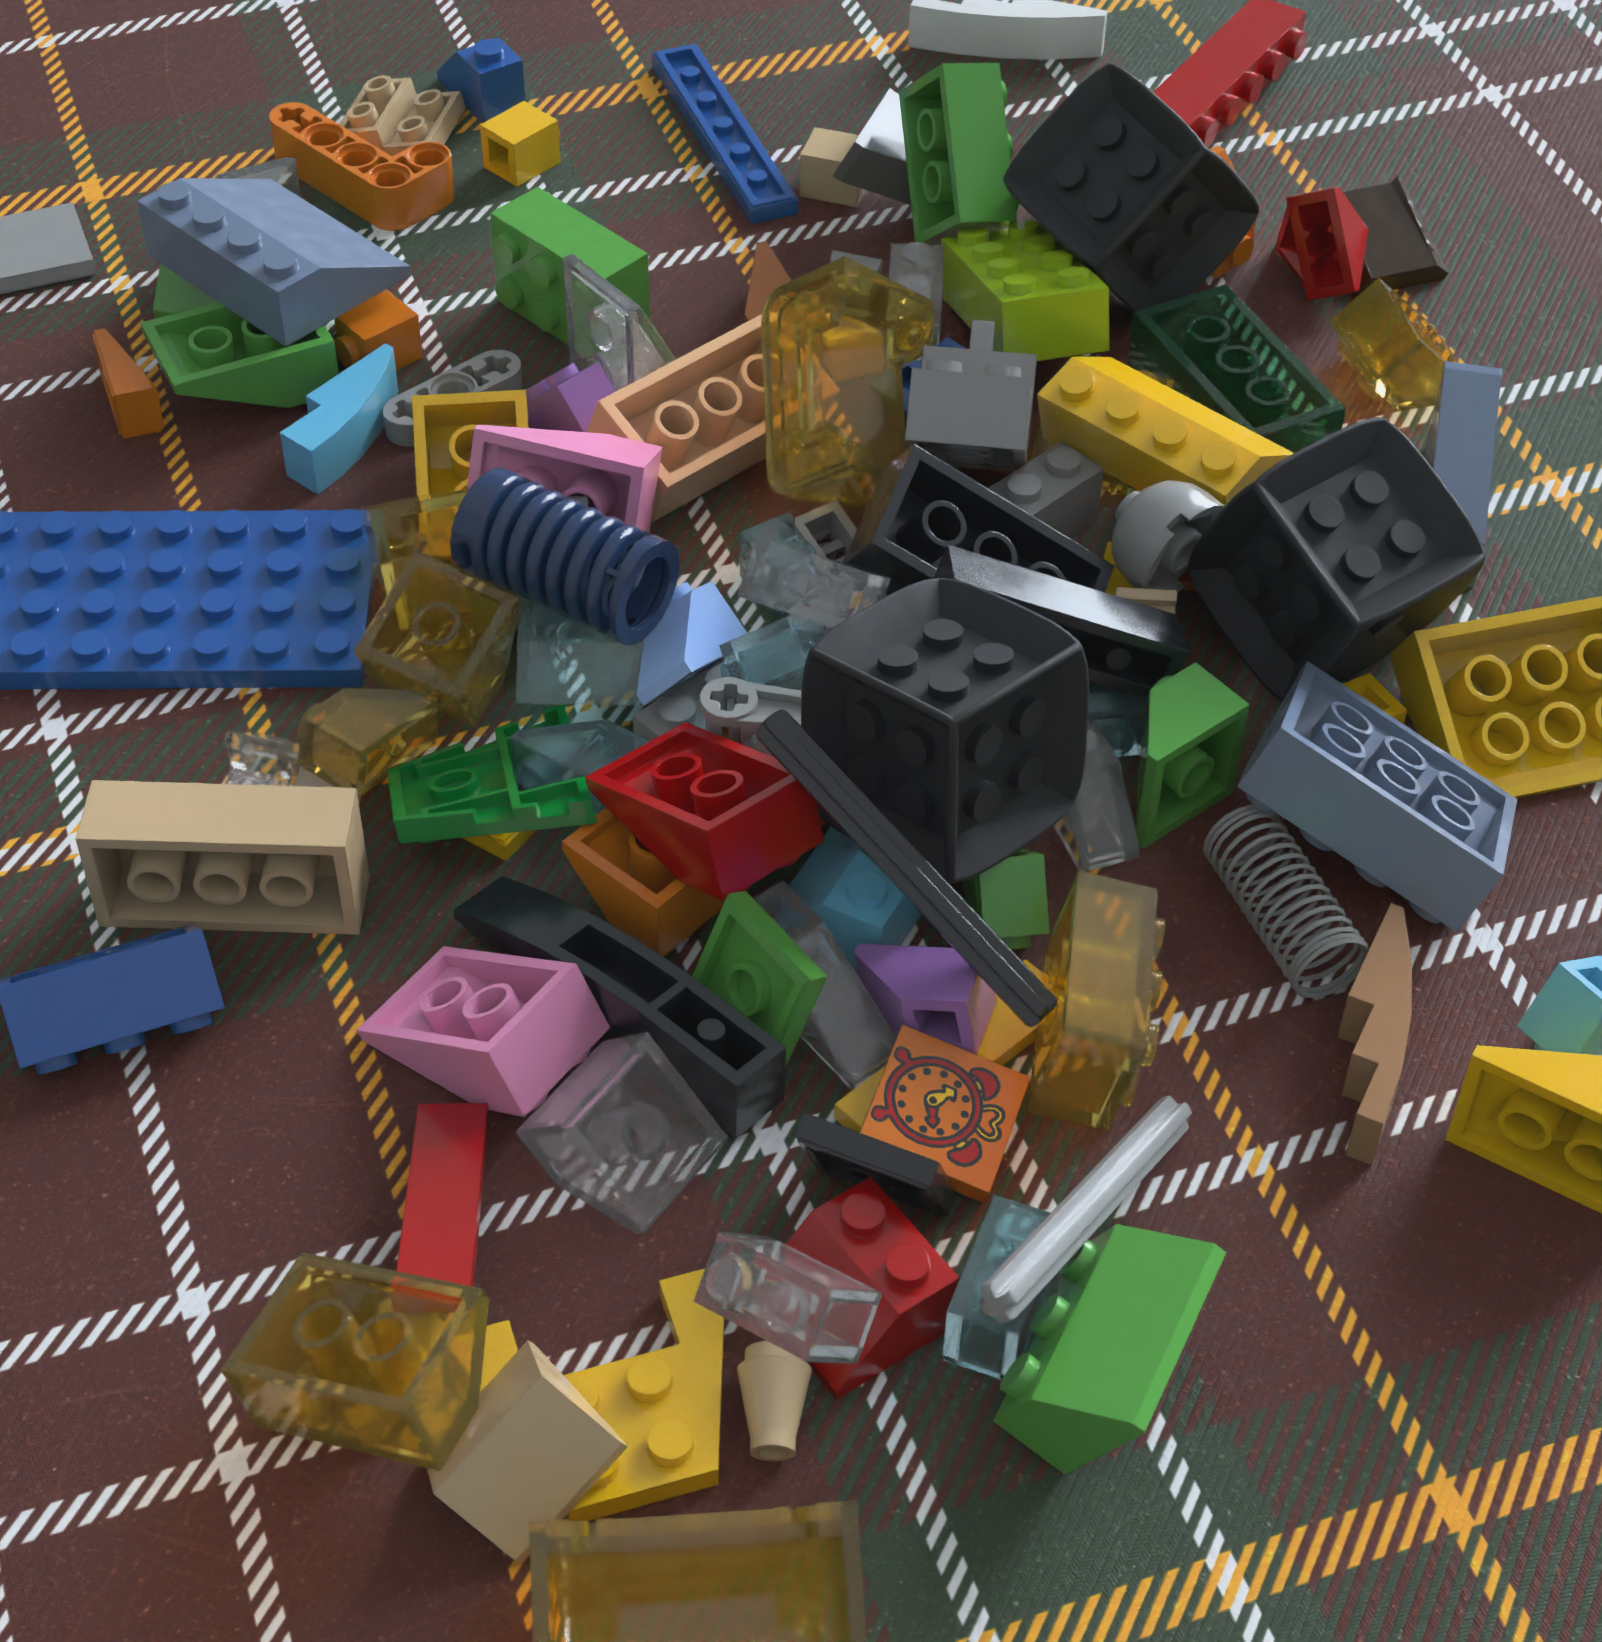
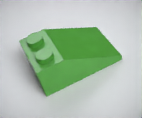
(228, 359)

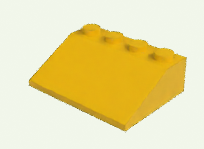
(1512, 694)

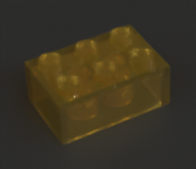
(1104, 992)

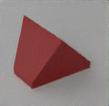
(1323, 243)

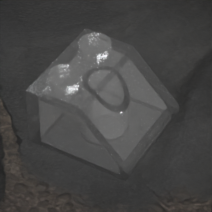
(623, 1132)

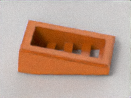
(128, 389)

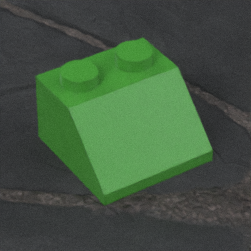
(1187, 750)

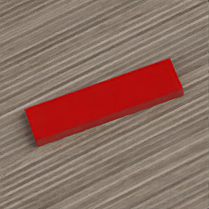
(444, 1192)

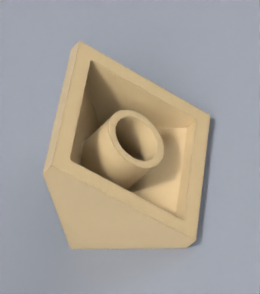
(525, 1453)

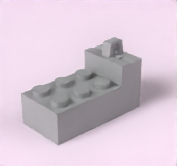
(973, 404)

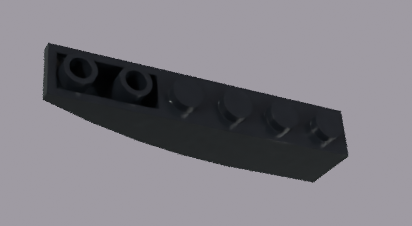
(714, 1047)

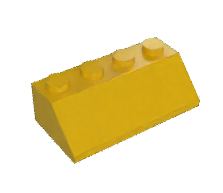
(1149, 430)

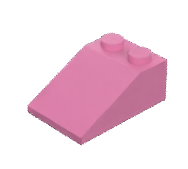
(608, 469)
(490, 1026)

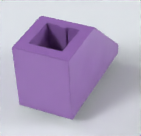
(567, 398)
(927, 991)

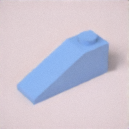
(685, 640)

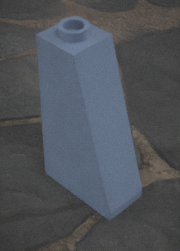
(1464, 436)

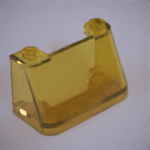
(836, 380)
(701, 1577)

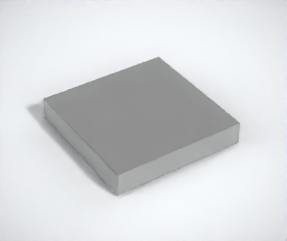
(43, 248)

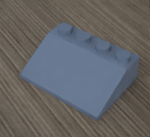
(264, 252)
(1381, 798)

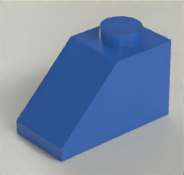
(486, 76)

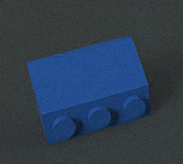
(110, 998)

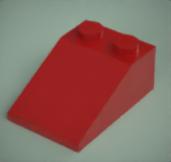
(710, 808)

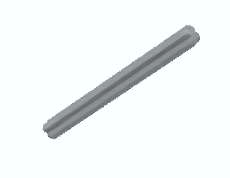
(1083, 1211)

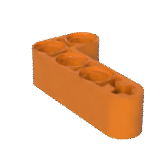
(359, 176)

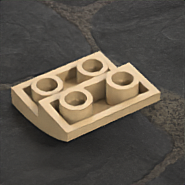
(396, 117)

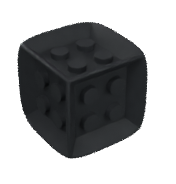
(1131, 190)
(1335, 556)
(953, 719)

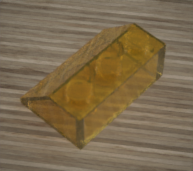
(365, 1360)

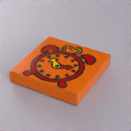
(946, 1108)

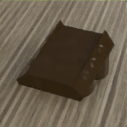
(1397, 239)

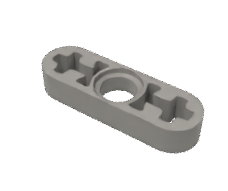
(483, 373)

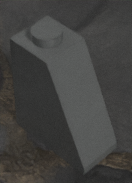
(878, 154)

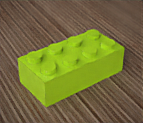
(1029, 288)

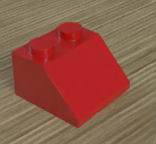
(878, 1246)

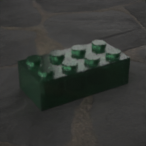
(1234, 367)

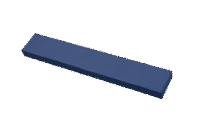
(725, 134)

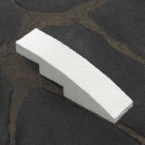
(1008, 29)

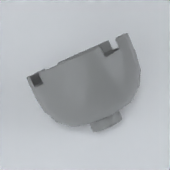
(1160, 531)

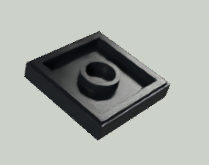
(858, 1156)

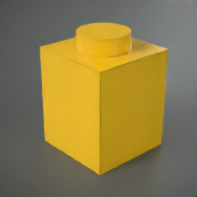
(520, 143)

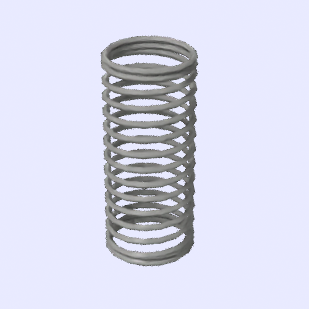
(1312, 947)

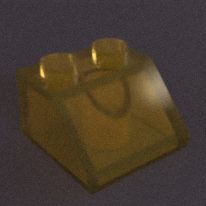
(1392, 347)
(442, 636)

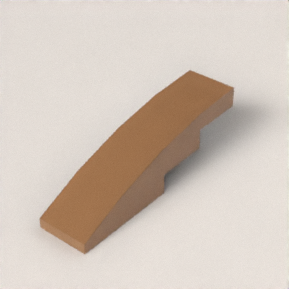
(1379, 1024)

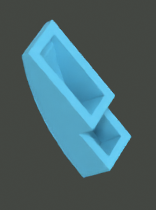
(340, 421)

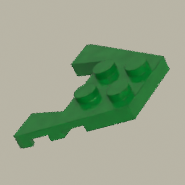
(478, 794)

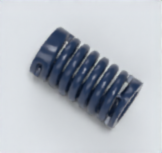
(564, 555)

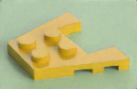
(656, 1403)

